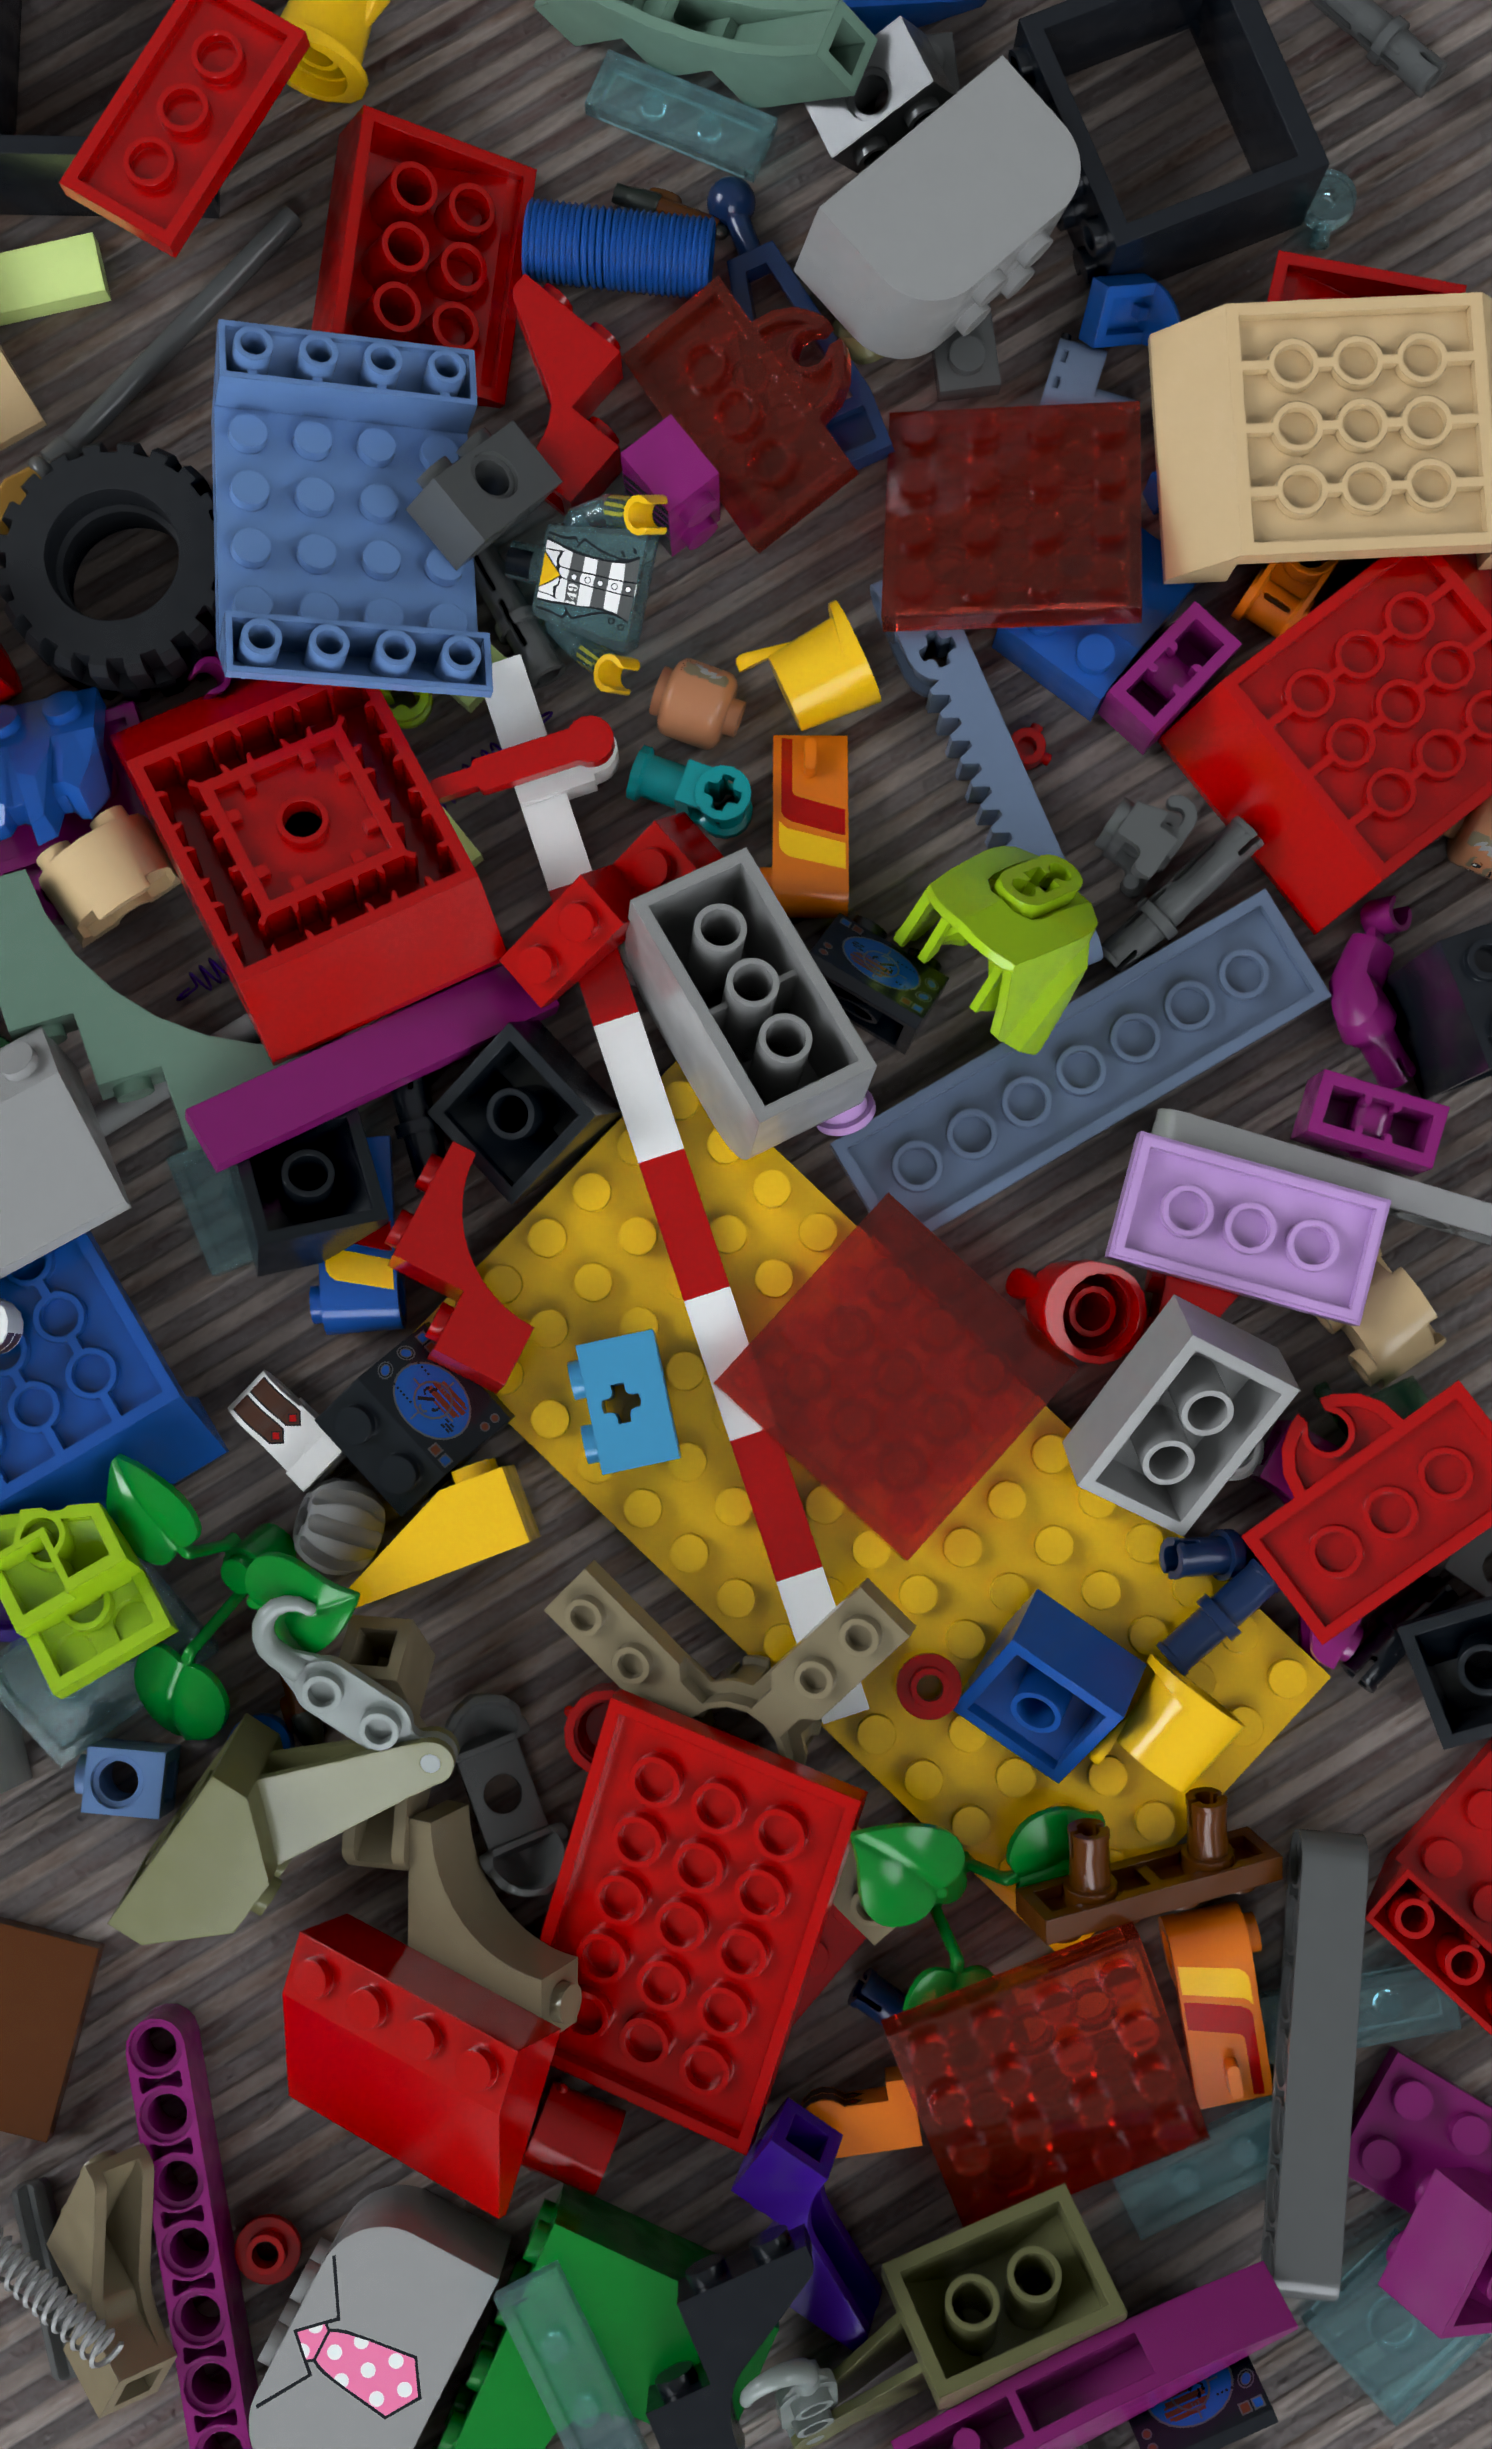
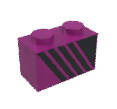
(673, 465)

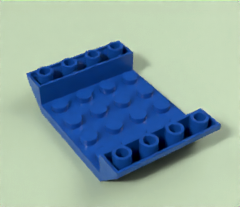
(87, 1388)

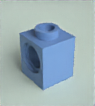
(156, 1772)

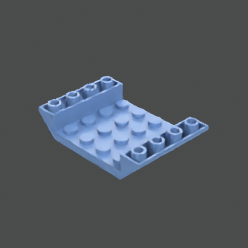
(311, 519)

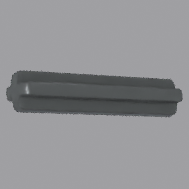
(36, 2220)

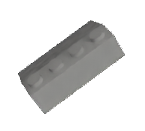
(52, 1154)

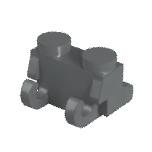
(1145, 839)

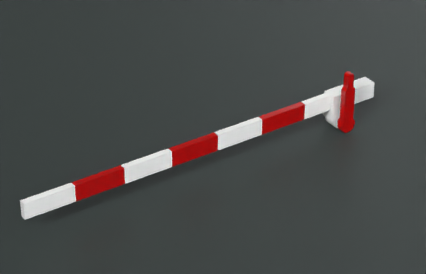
(545, 777)

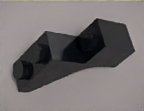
(729, 2315)

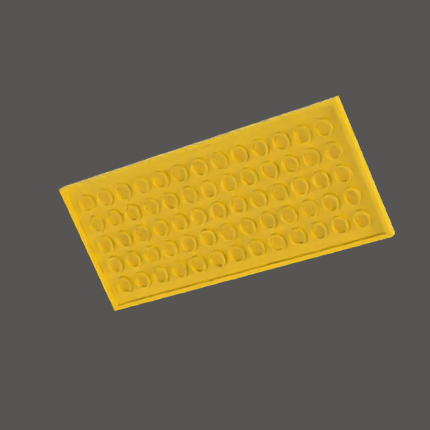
(598, 1269)

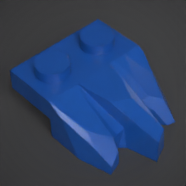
(53, 762)

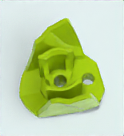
(1029, 935)

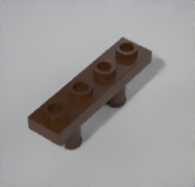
(1169, 1879)

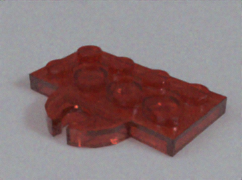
(752, 404)

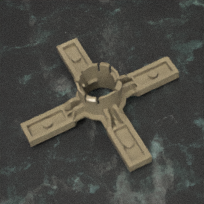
(783, 1698)

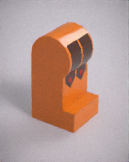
(869, 2118)

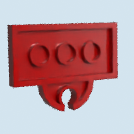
(1377, 1506)

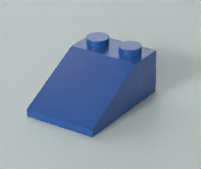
(1087, 660)

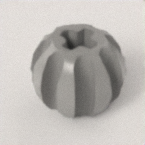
(339, 1526)

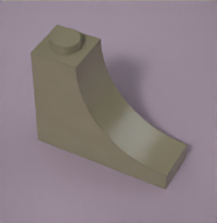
(469, 1930)

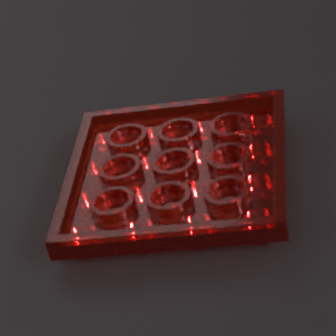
(1013, 517)
(896, 1376)
(1047, 2075)

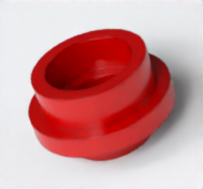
(913, 1671)
(282, 2235)

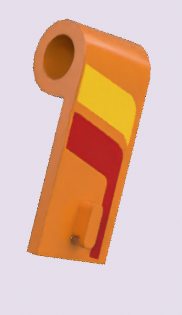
(810, 826)
(1219, 2001)

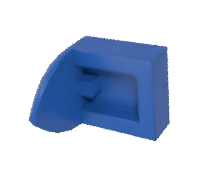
(1126, 310)

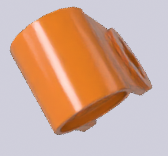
(1282, 595)

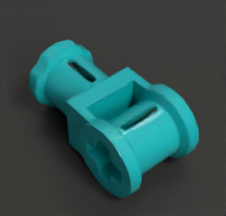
(693, 791)

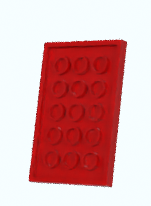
(694, 1914)

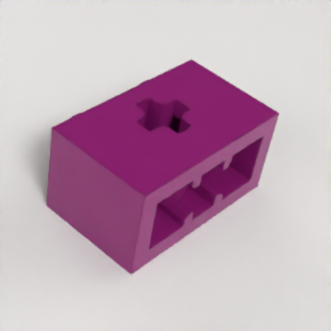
(1169, 677)
(1370, 1123)

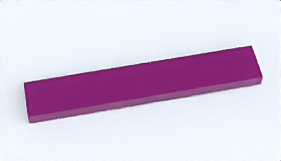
(359, 1067)

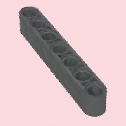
(1315, 2063)

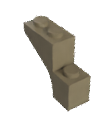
(401, 1661)
(106, 2261)

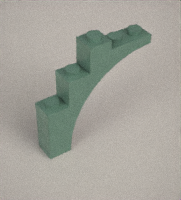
(757, 48)
(124, 1042)

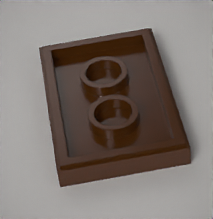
(42, 2013)

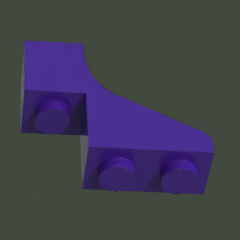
(786, 2182)

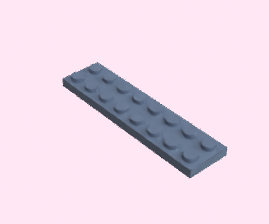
(1098, 1066)

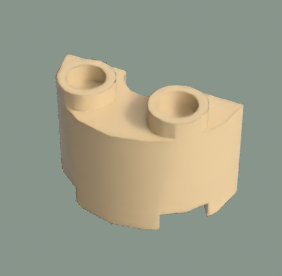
(106, 873)
(1393, 1328)

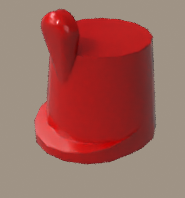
(1083, 1307)

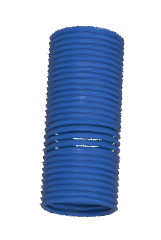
(631, 247)

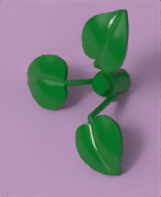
(263, 1565)
(920, 1866)

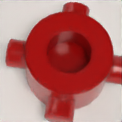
(1031, 746)

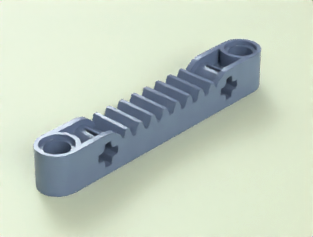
(977, 738)

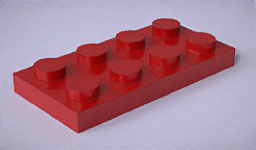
(184, 117)

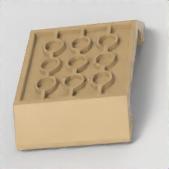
(1323, 432)

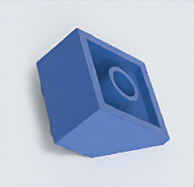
(1050, 1687)

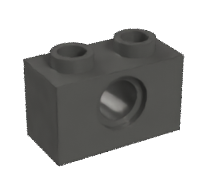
(915, 86)
(482, 493)

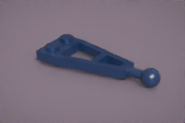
(858, 423)

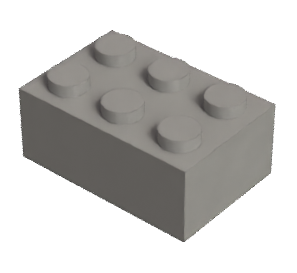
(1179, 1416)

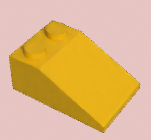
(455, 1529)

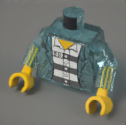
(594, 581)

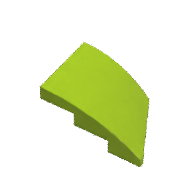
(77, 1593)

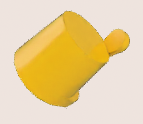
(338, 42)
(820, 671)
(1173, 1728)

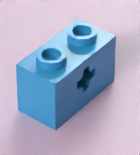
(637, 1364)

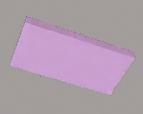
(1248, 1228)

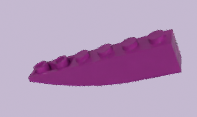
(1117, 2370)

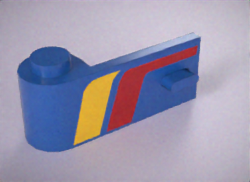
(356, 1285)

